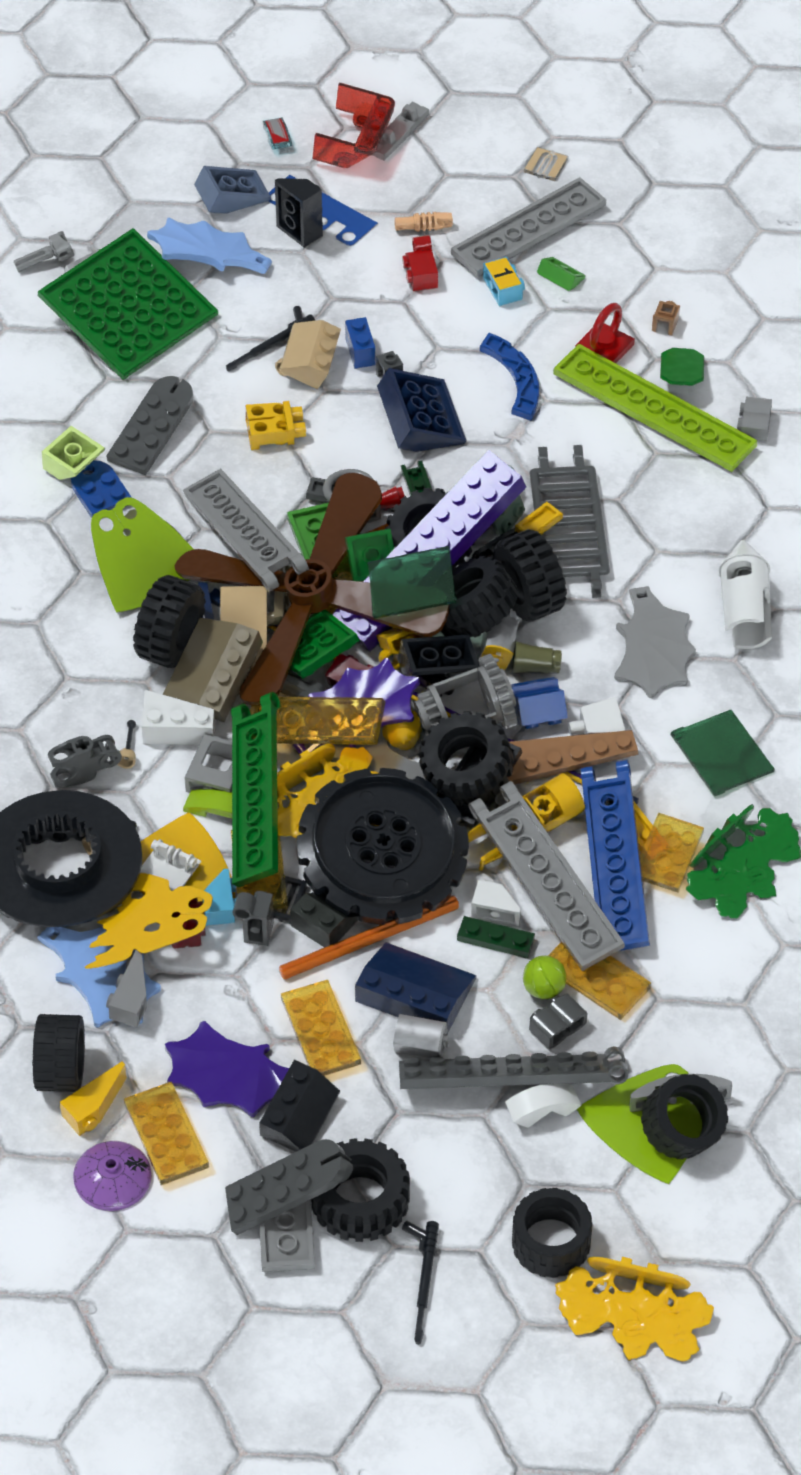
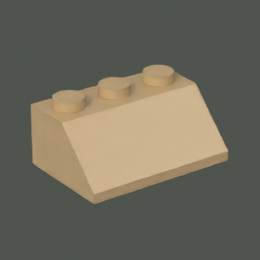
(310, 351)

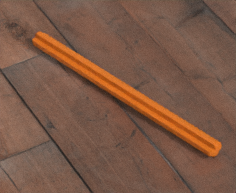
(360, 940)

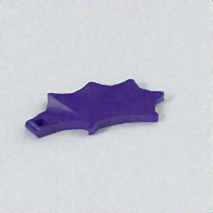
(376, 682)
(224, 1070)

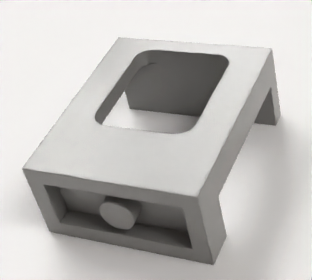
(208, 778)

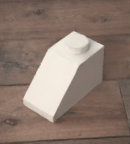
(494, 904)

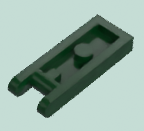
(415, 478)

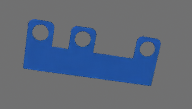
(337, 211)

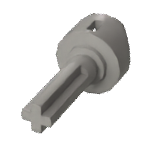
(58, 247)

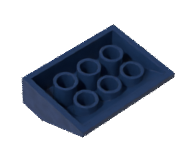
(419, 411)
(413, 985)

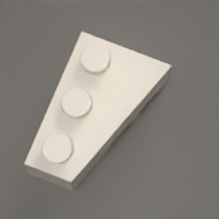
(174, 720)

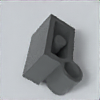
(256, 915)

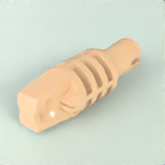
(424, 221)

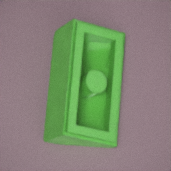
(560, 273)

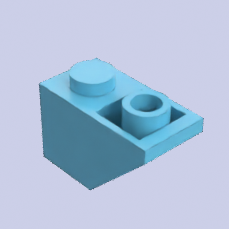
(223, 901)

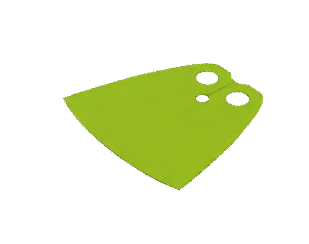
(136, 560)
(623, 1132)

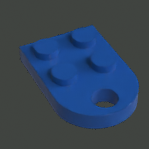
(99, 489)

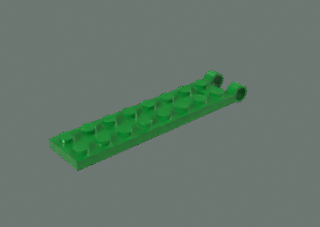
(254, 791)

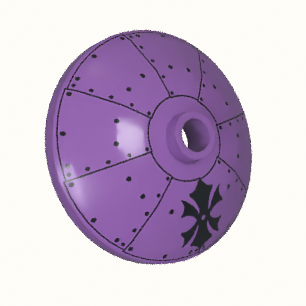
(112, 1187)

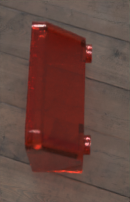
(371, 113)

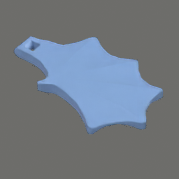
(207, 245)
(92, 983)

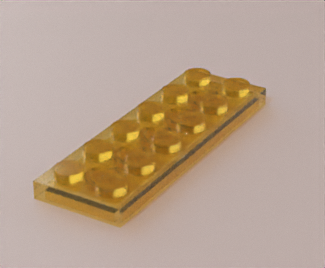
(328, 720)

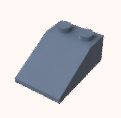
(230, 189)

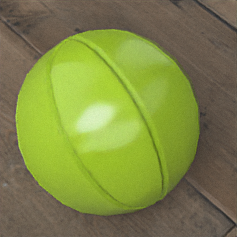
(544, 977)

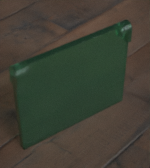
(411, 582)
(722, 752)

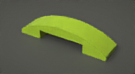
(209, 800)

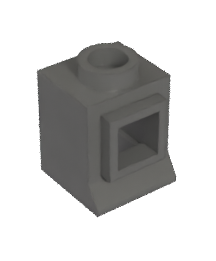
(386, 361)

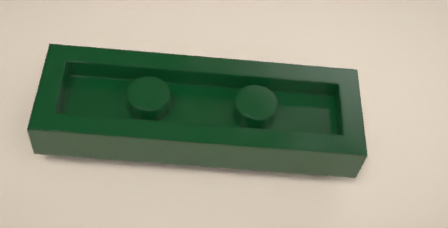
(495, 937)

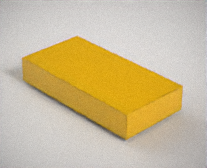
(540, 519)

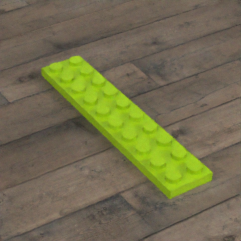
(655, 407)

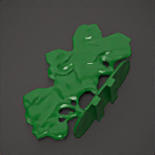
(746, 866)

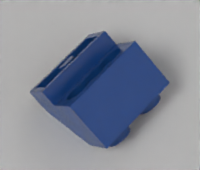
(539, 702)

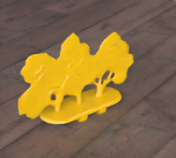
(309, 764)
(636, 1315)

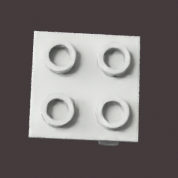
(170, 864)

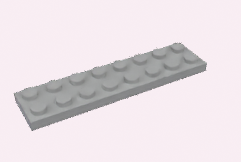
(529, 225)

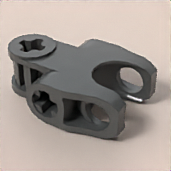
(83, 759)

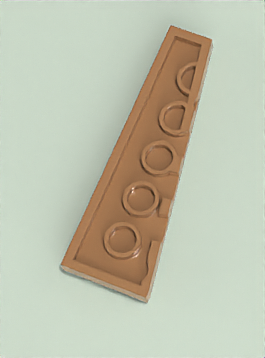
(568, 753)

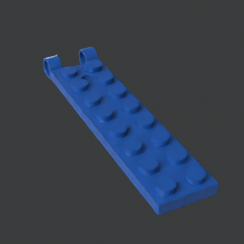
(616, 853)

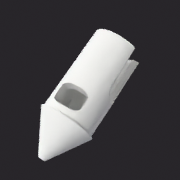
(746, 597)

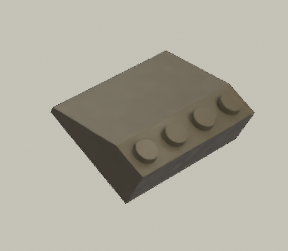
(214, 665)

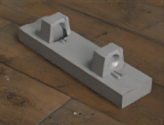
(403, 125)

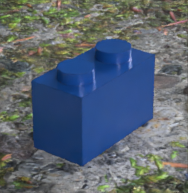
(360, 342)

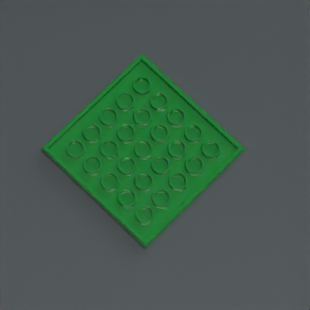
(127, 303)

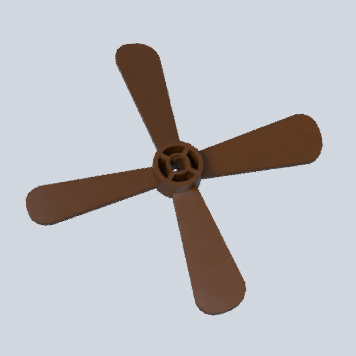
(348, 511)

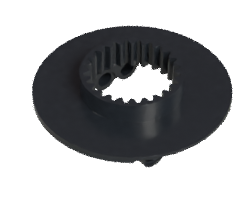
(83, 895)

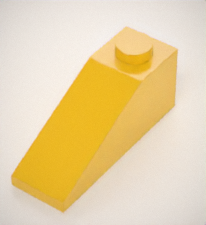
(90, 1103)

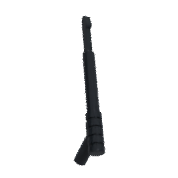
(273, 340)
(427, 1246)

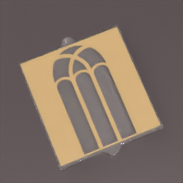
(546, 164)

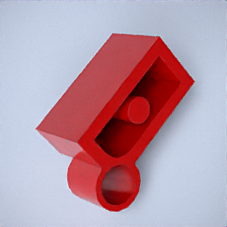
(421, 265)

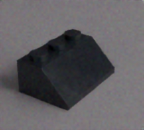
(299, 209)
(437, 655)
(298, 1107)

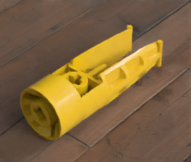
(559, 799)

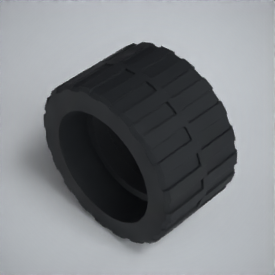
(58, 1052)
(707, 1101)
(553, 1205)

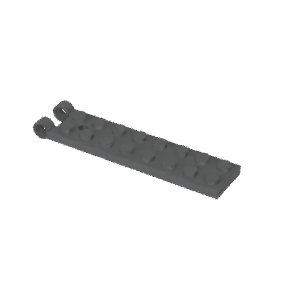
(511, 1070)

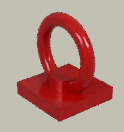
(607, 339)

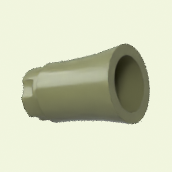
(535, 659)

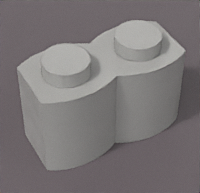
(756, 417)

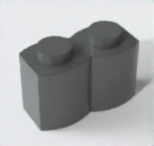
(557, 1021)

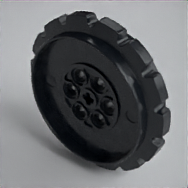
(373, 889)

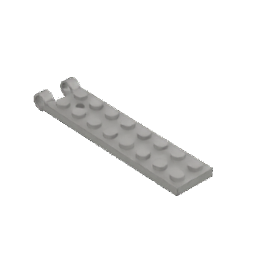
(244, 527)
(548, 878)

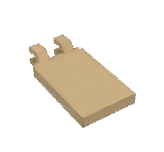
(246, 607)

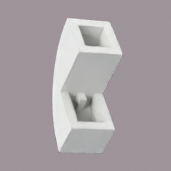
(536, 1102)

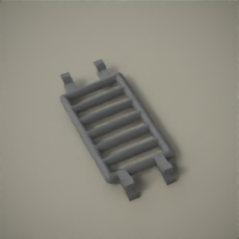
(596, 519)

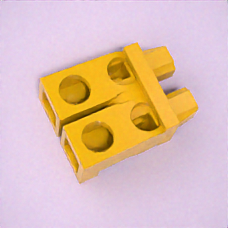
(273, 424)

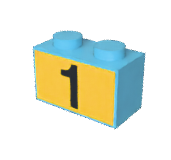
(503, 281)

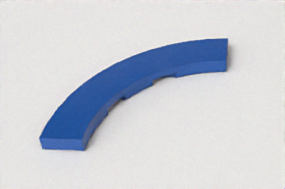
(521, 371)

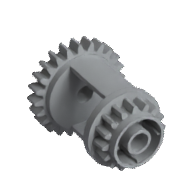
(494, 688)

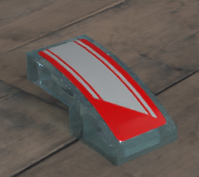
(277, 133)

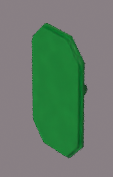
(682, 366)

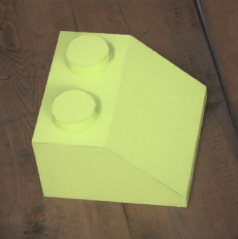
(70, 454)

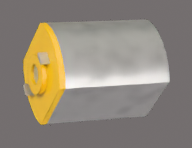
(500, 642)

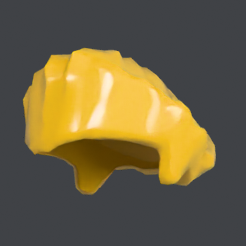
(403, 734)

